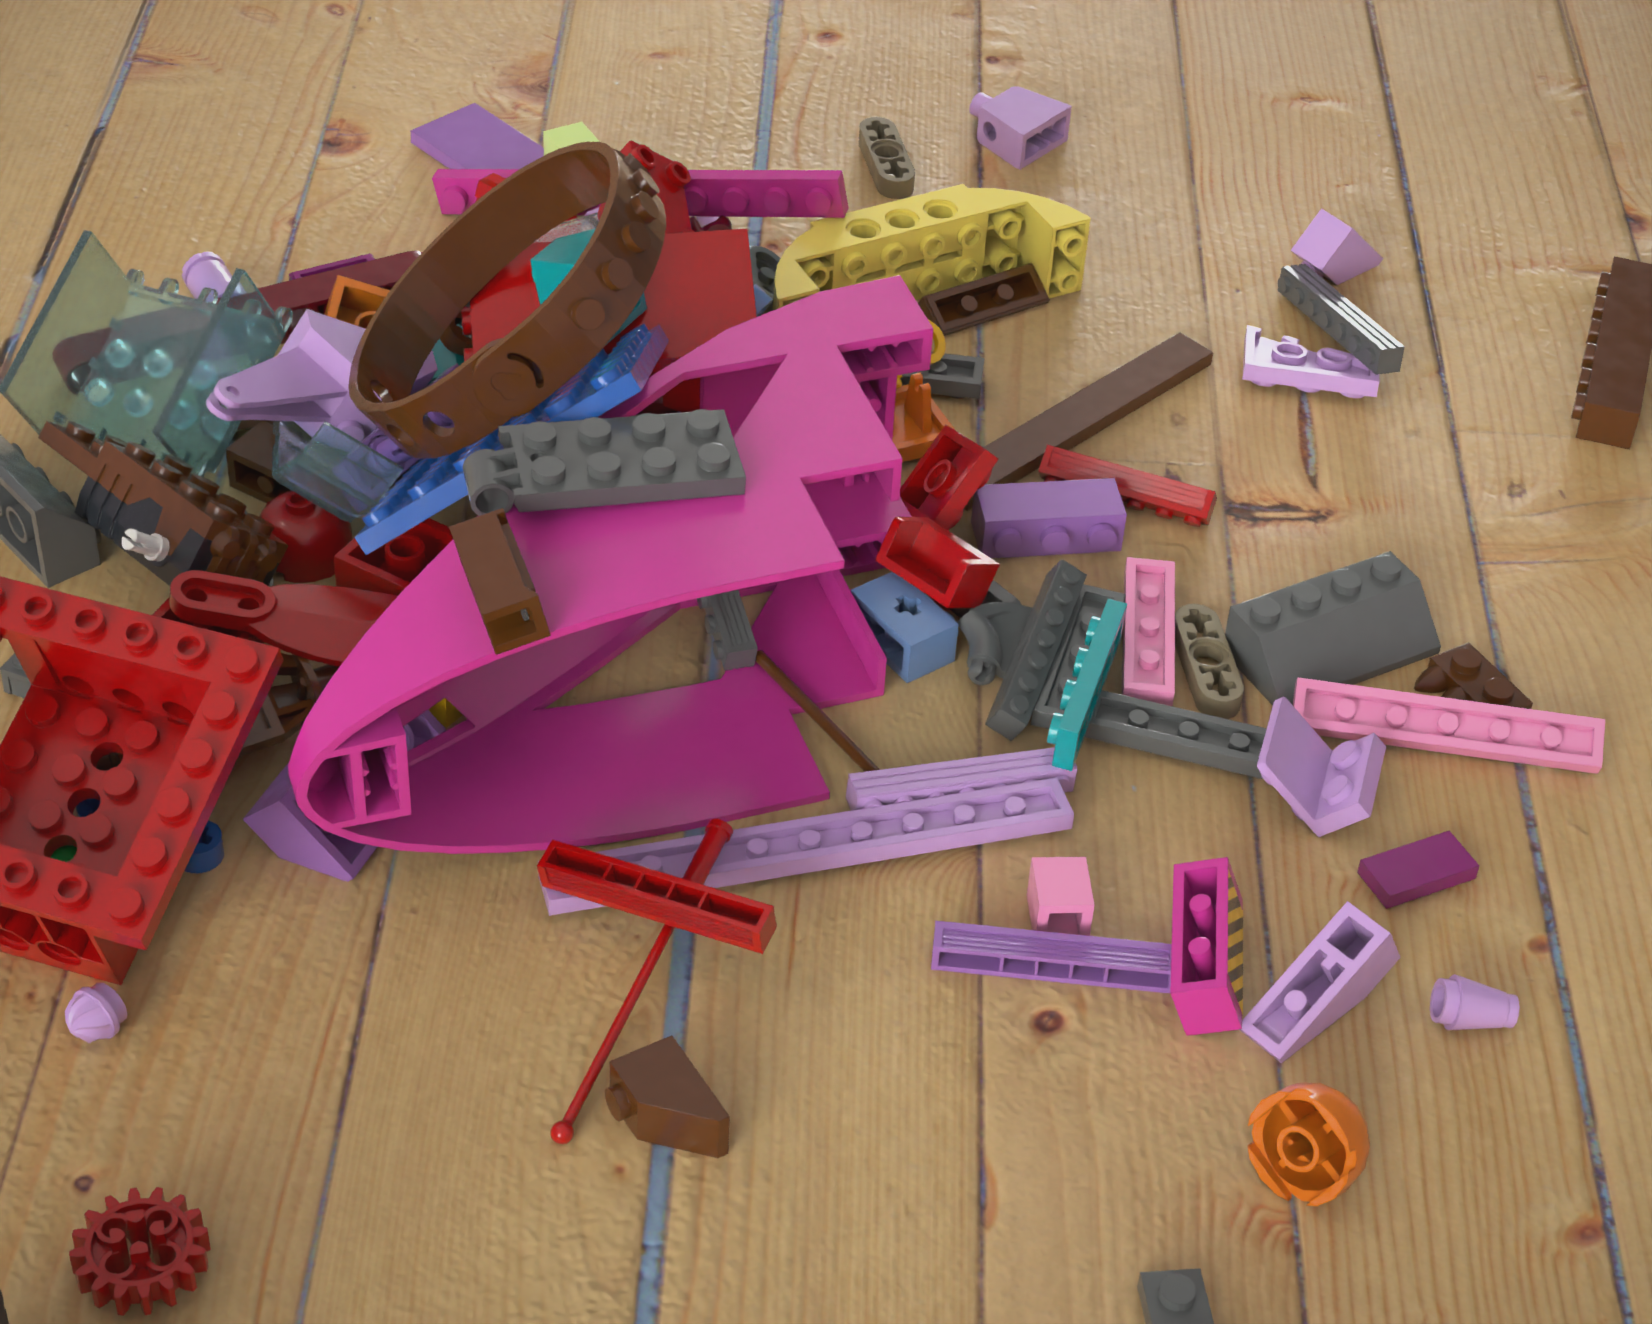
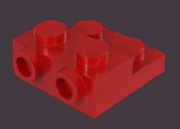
(947, 478)

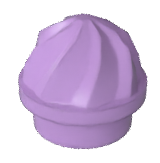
(95, 1013)

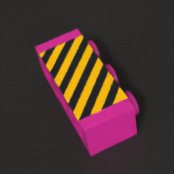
(1207, 947)

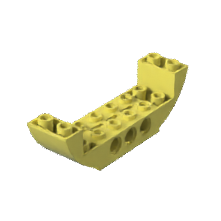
(938, 244)

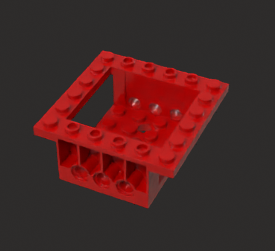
(102, 685)

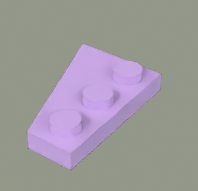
(1291, 364)

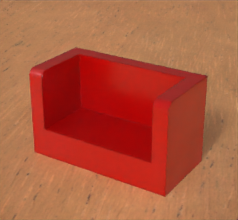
(937, 562)

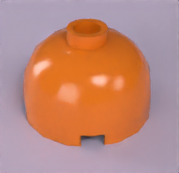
(1308, 1142)

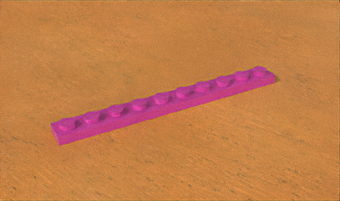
(707, 194)

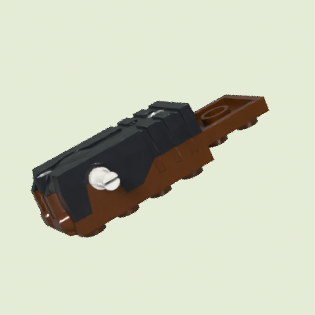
(162, 511)

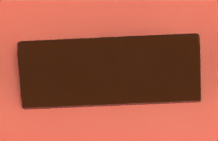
(985, 299)

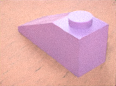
(1322, 983)

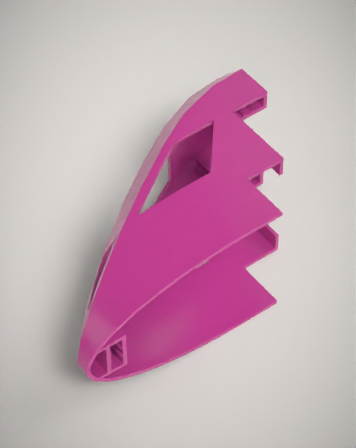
(814, 433)

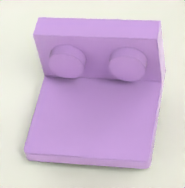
(1320, 784)

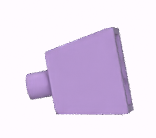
(1020, 124)

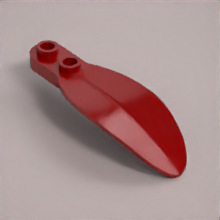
(298, 618)

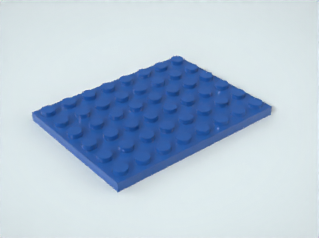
(591, 392)

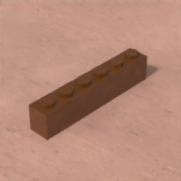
(1616, 355)

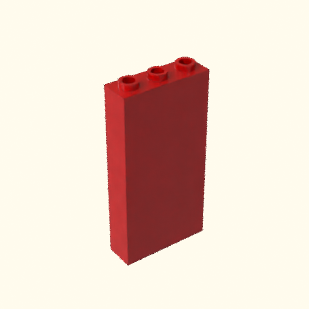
(694, 294)

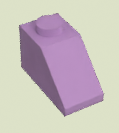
(1334, 249)

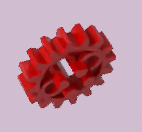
(177, 1247)

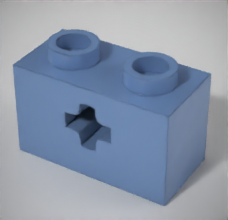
(908, 626)

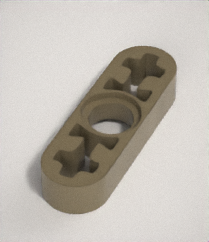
(892, 175)
(1202, 677)

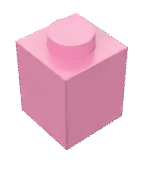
(1060, 895)

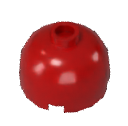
(311, 534)

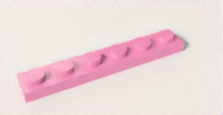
(1452, 725)

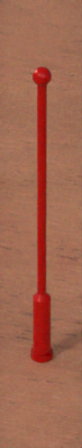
(717, 834)

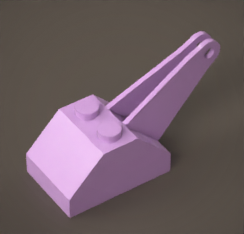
(305, 381)

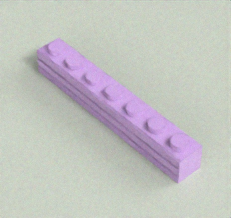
(953, 777)

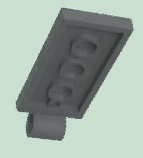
(606, 462)

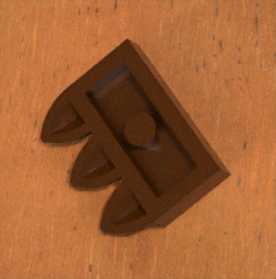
(1469, 677)

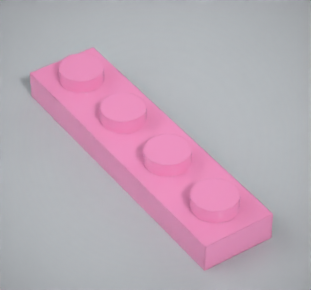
(1149, 630)

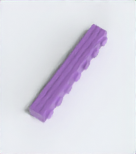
(1051, 956)

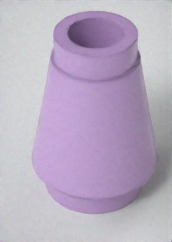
(1471, 1005)

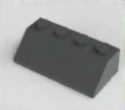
(42, 522)
(1333, 628)

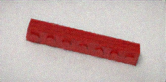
(657, 896)

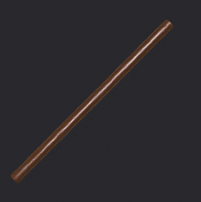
(815, 712)

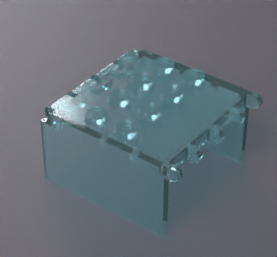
(140, 356)

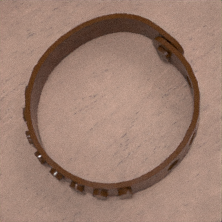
(550, 344)

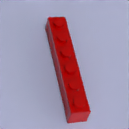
(1135, 486)

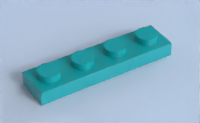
(1082, 695)

